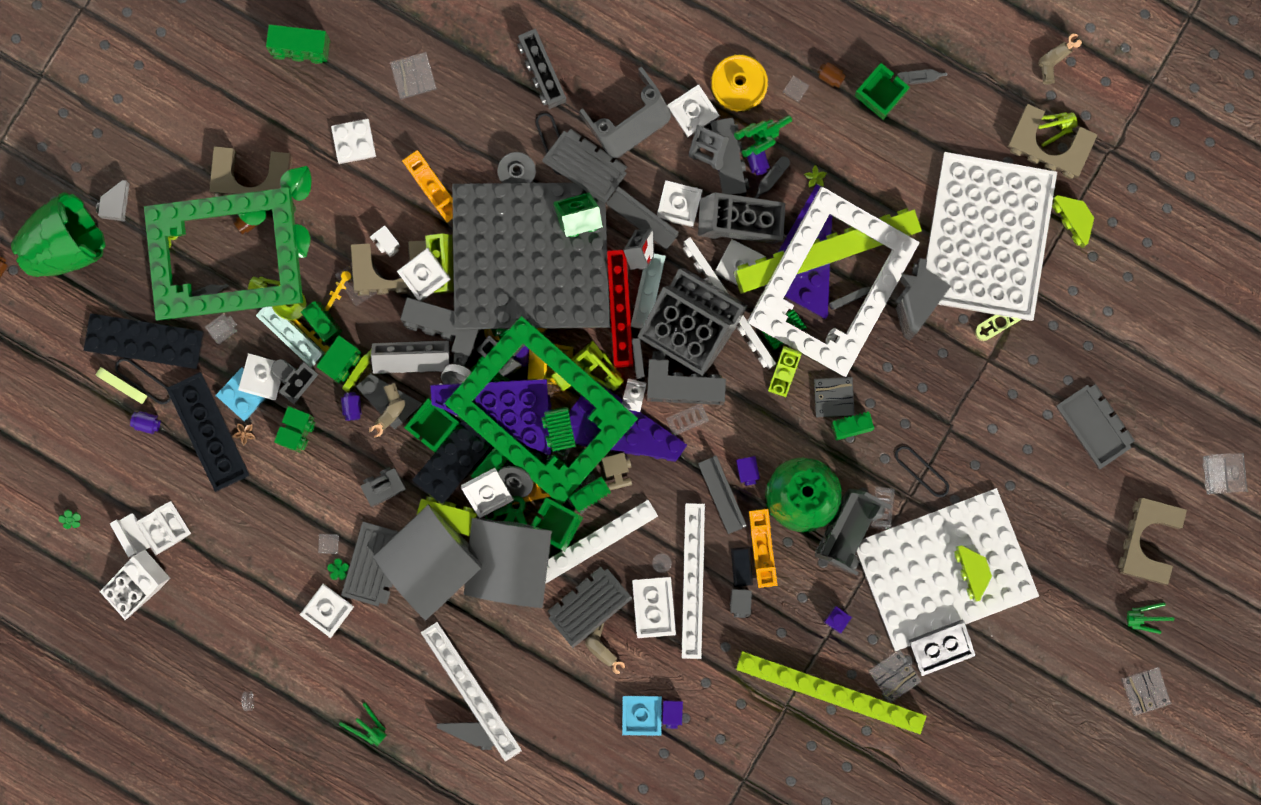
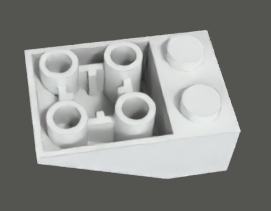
(134, 584)

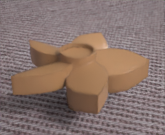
(244, 433)

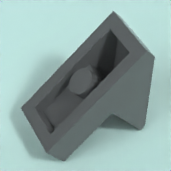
(917, 269)

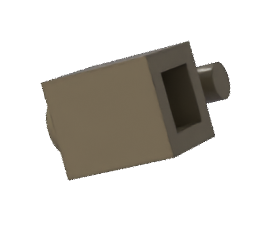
(616, 466)

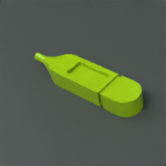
(357, 372)

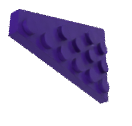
(812, 286)
(512, 404)
(642, 437)

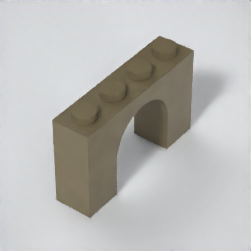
(1024, 142)
(223, 179)
(365, 278)
(1134, 561)

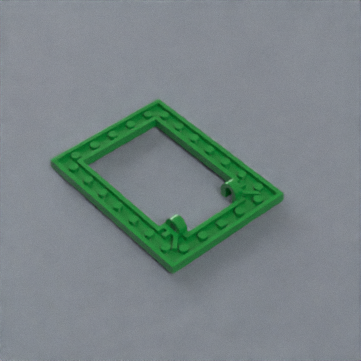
(177, 300)
(608, 415)

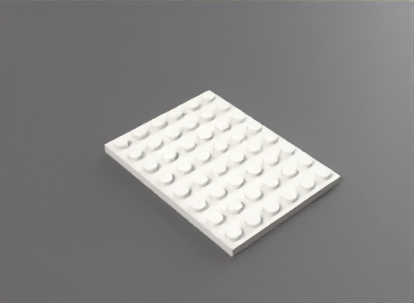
(990, 234)
(918, 576)

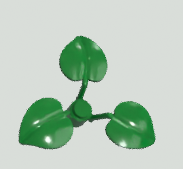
(300, 183)

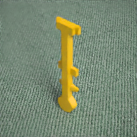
(346, 276)
(310, 334)

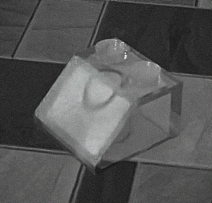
(1225, 473)

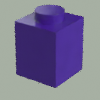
(747, 470)
(837, 620)
(672, 714)

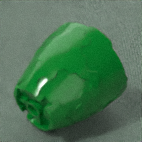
(58, 238)
(789, 504)

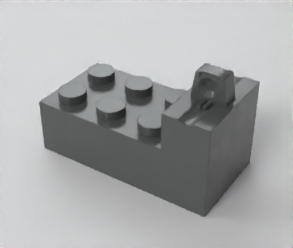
(741, 218)
(441, 321)
(680, 388)

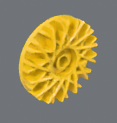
(739, 96)

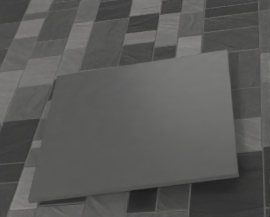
(520, 263)

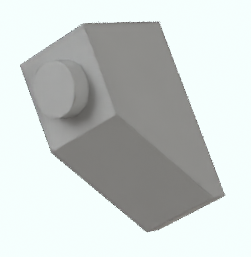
(114, 202)

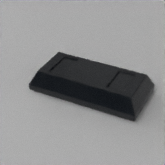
(742, 566)

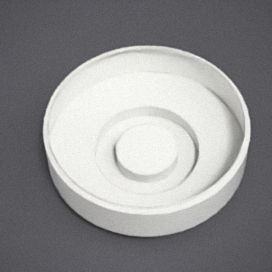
(454, 374)

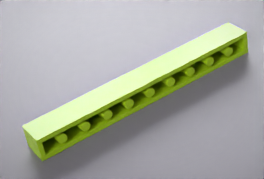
(824, 252)
(831, 692)

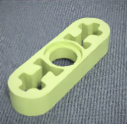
(991, 333)
(121, 385)

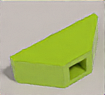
(1075, 217)
(583, 360)
(784, 371)
(974, 571)

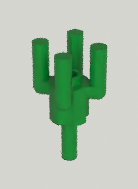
(763, 134)

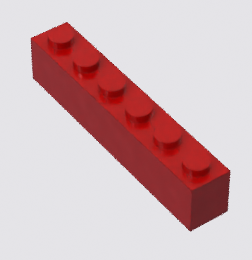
(620, 309)

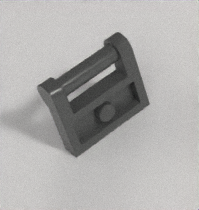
(710, 141)

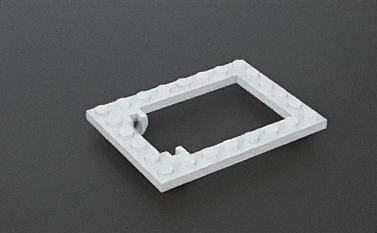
(771, 308)

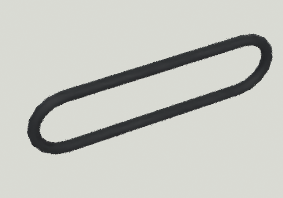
(541, 135)
(149, 375)
(928, 466)

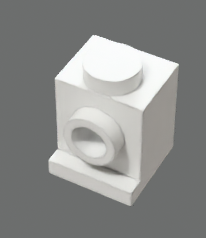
(386, 241)
(634, 395)

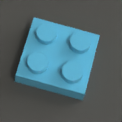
(239, 402)
(641, 715)

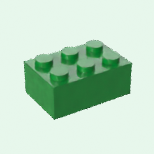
(298, 44)

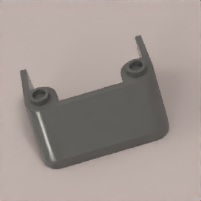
(637, 127)
(919, 301)
(848, 529)

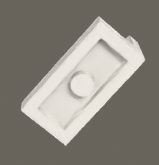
(130, 535)

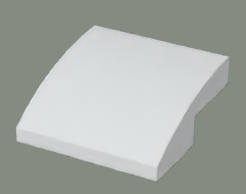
(163, 528)

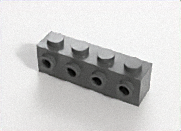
(542, 69)

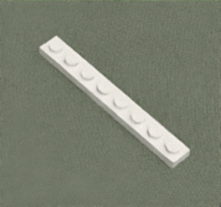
(743, 327)
(600, 540)
(693, 581)
(471, 691)

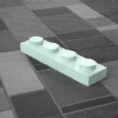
(647, 291)
(291, 336)

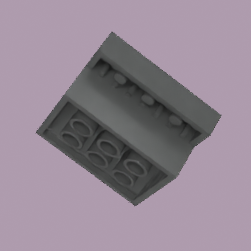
(692, 321)
(511, 560)
(427, 562)

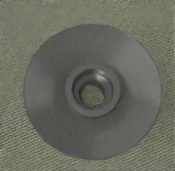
(523, 175)
(516, 480)

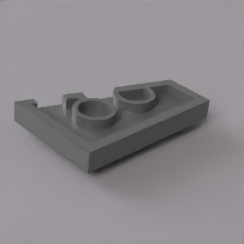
(373, 390)

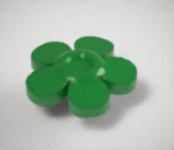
(69, 519)
(338, 569)

